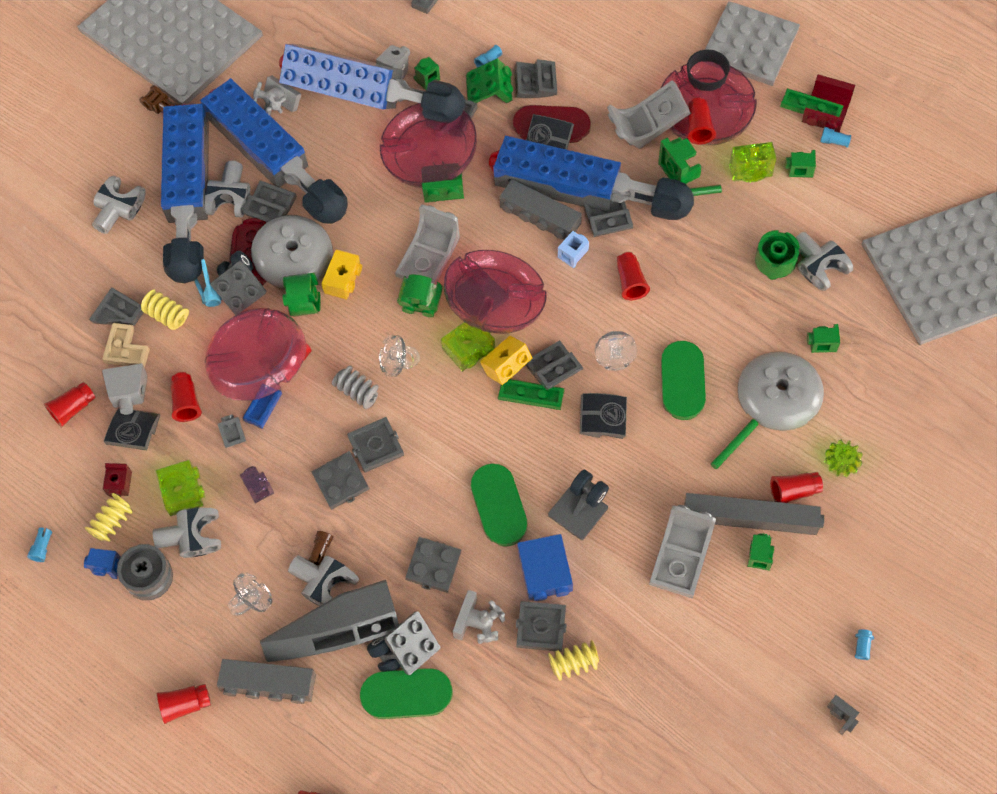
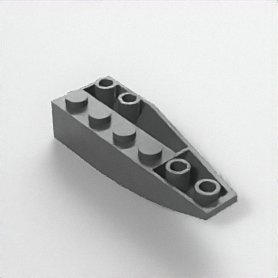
(335, 625)

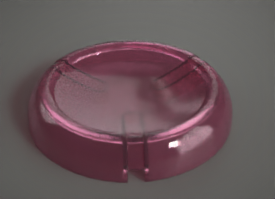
(730, 105)
(427, 150)
(494, 291)
(254, 354)

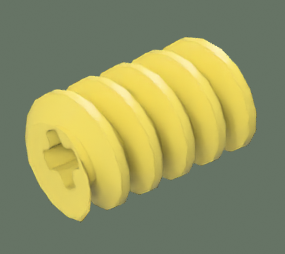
(164, 310)
(109, 518)
(574, 660)

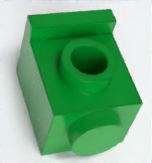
(424, 69)
(801, 164)
(824, 339)
(761, 552)

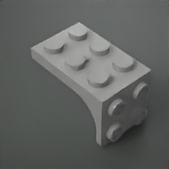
(651, 116)
(431, 245)
(683, 551)

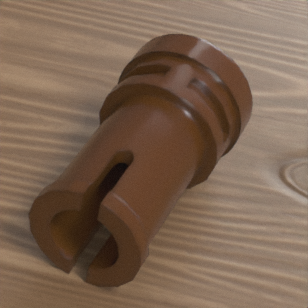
(322, 542)

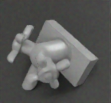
(277, 94)
(478, 619)

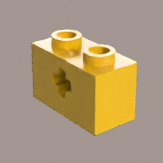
(341, 274)
(506, 360)

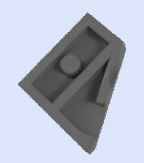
(117, 309)

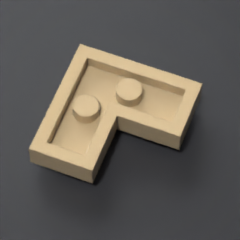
(120, 350)

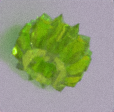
(843, 458)

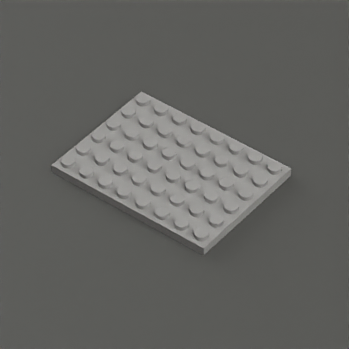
(172, 42)
(941, 268)

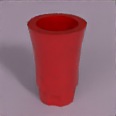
(700, 123)
(631, 276)
(184, 399)
(69, 403)
(794, 487)
(182, 702)

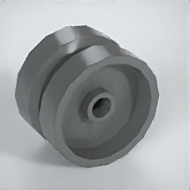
(145, 572)

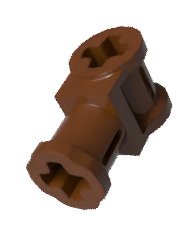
(156, 100)

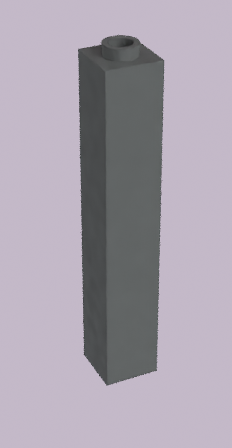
(758, 513)

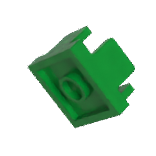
(673, 160)

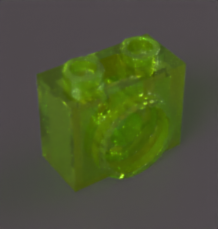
(752, 162)
(468, 354)
(182, 475)

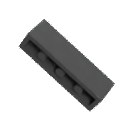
(539, 210)
(266, 680)

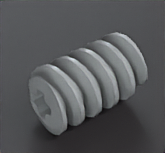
(355, 387)

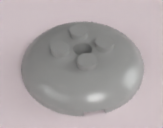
(274, 239)
(776, 407)

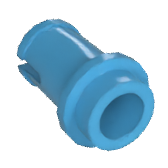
(863, 646)

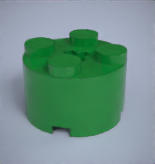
(777, 254)
(301, 294)
(419, 295)

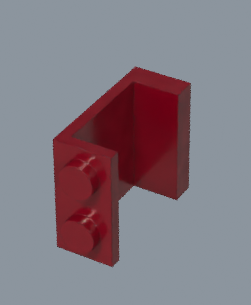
(833, 91)

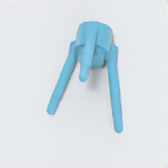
(209, 296)

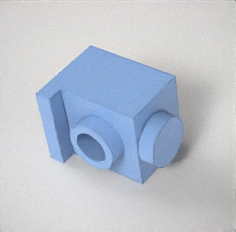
(573, 248)

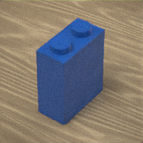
(545, 567)

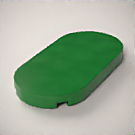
(683, 380)
(499, 505)
(406, 696)

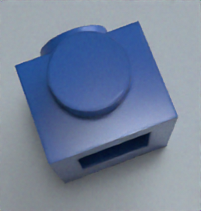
(102, 562)

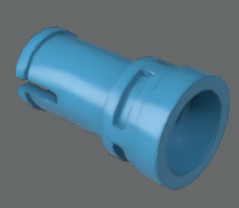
(490, 55)
(830, 136)
(38, 550)

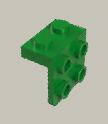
(489, 80)
(443, 190)

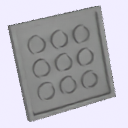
(753, 41)

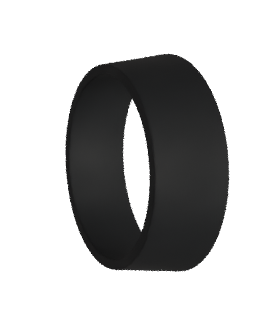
(708, 55)

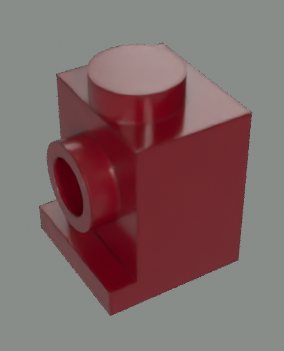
(122, 484)

